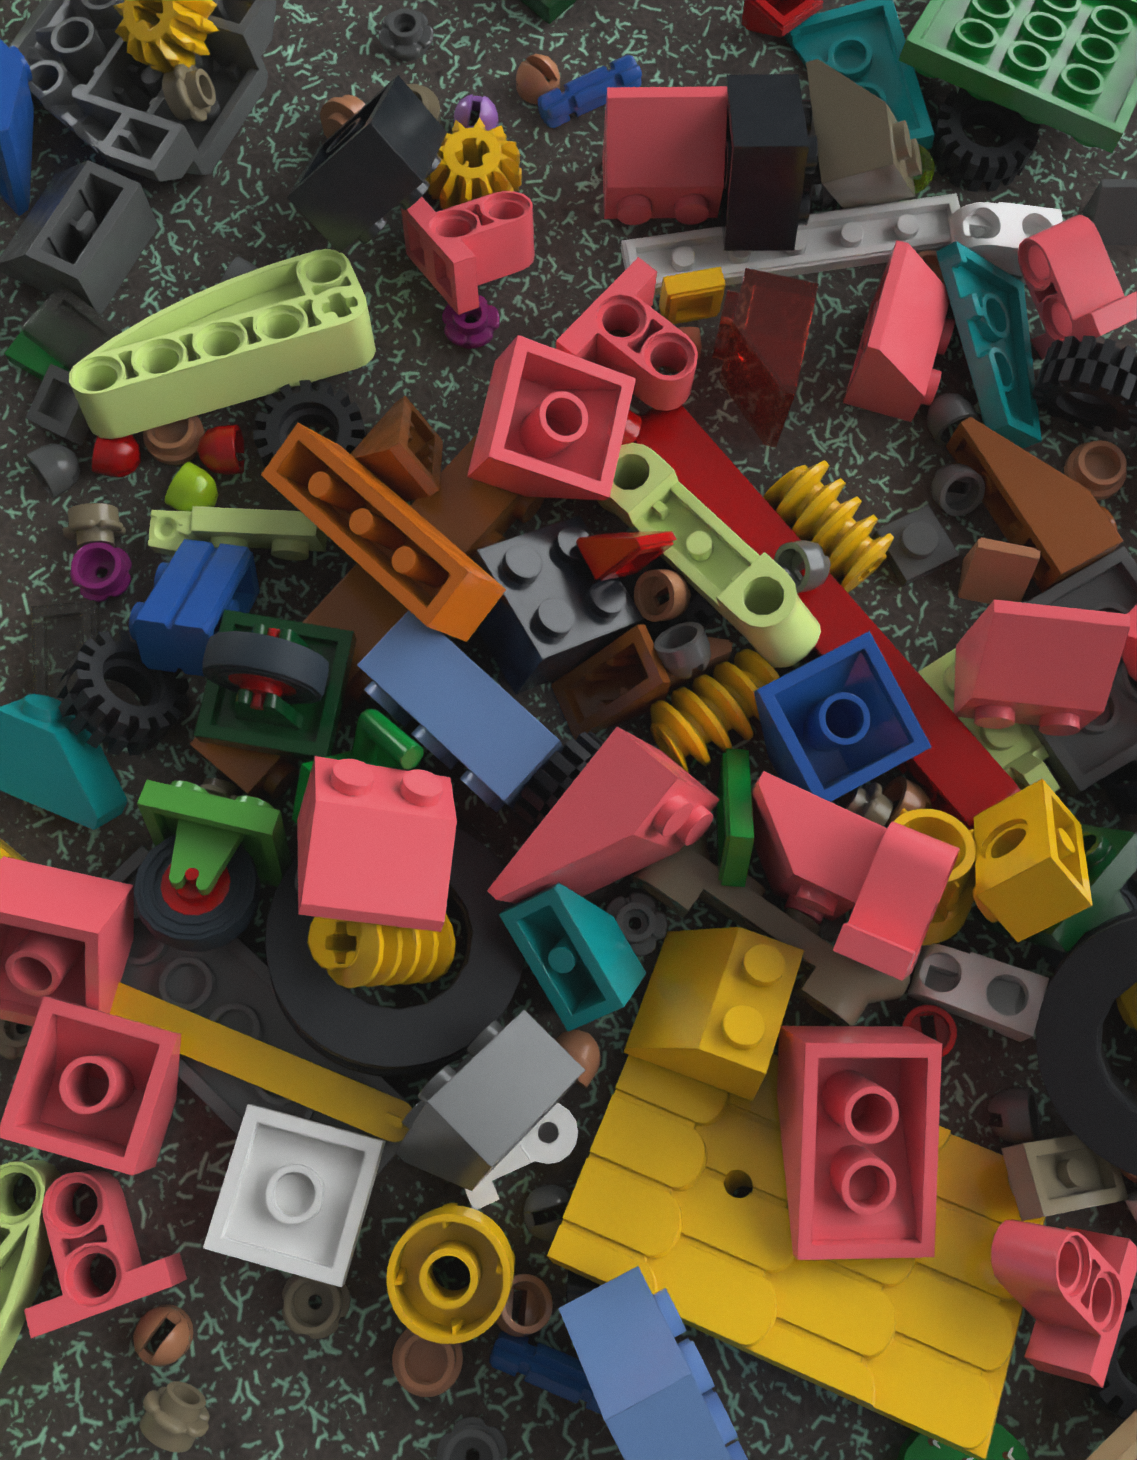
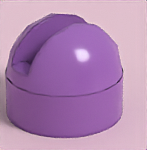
(477, 103)

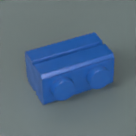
(190, 603)

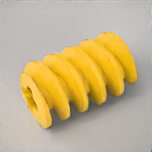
(825, 521)
(711, 709)
(380, 954)

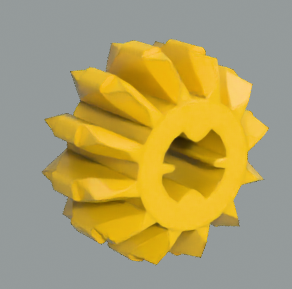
(166, 31)
(474, 165)

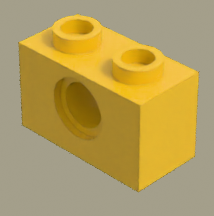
(1030, 862)

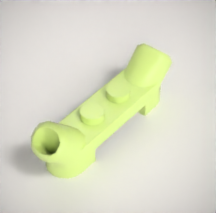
(713, 559)

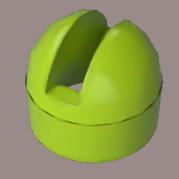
(191, 488)

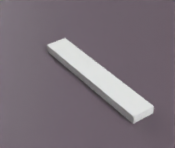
(827, 242)

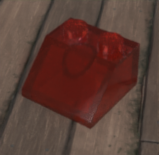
(764, 347)

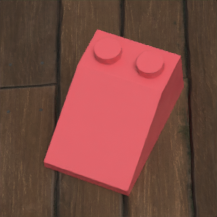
(611, 821)
(860, 1140)

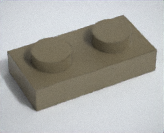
(1060, 1177)

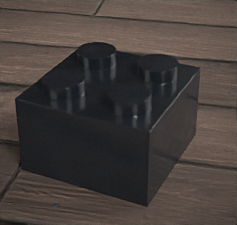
(766, 162)
(370, 167)
(551, 605)

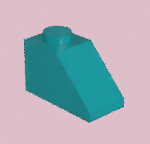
(54, 766)
(574, 954)

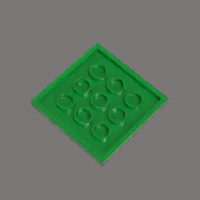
(1041, 58)

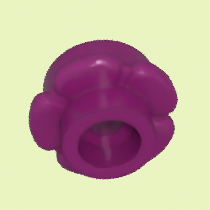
(471, 334)
(98, 556)

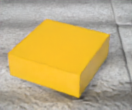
(692, 295)

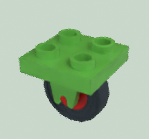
(206, 863)

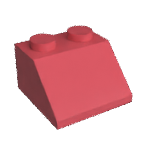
(664, 153)
(901, 339)
(551, 424)
(1038, 666)
(375, 844)
(811, 848)
(60, 938)
(94, 1087)

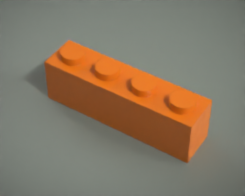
(383, 534)

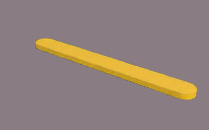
(269, 1066)

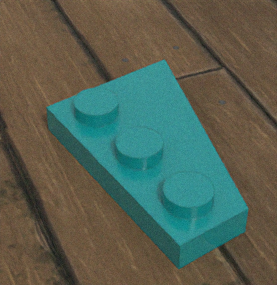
(865, 47)
(995, 340)

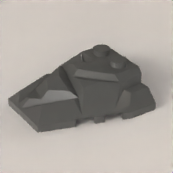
(120, 103)

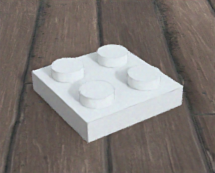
(295, 1195)

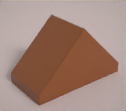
(403, 452)
(613, 684)

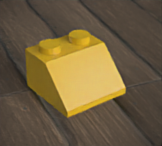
(716, 1006)

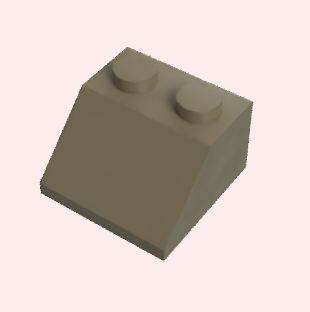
(861, 145)

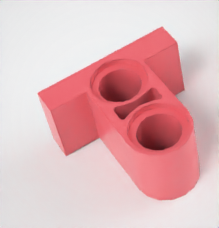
(470, 243)
(1073, 283)
(651, 345)
(897, 901)
(77, 1244)
(1073, 1288)

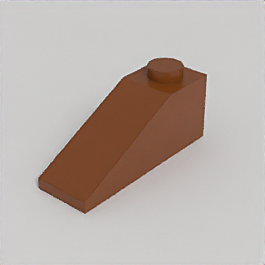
(1036, 504)

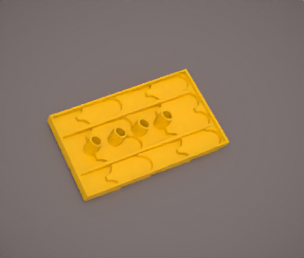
(892, 1334)

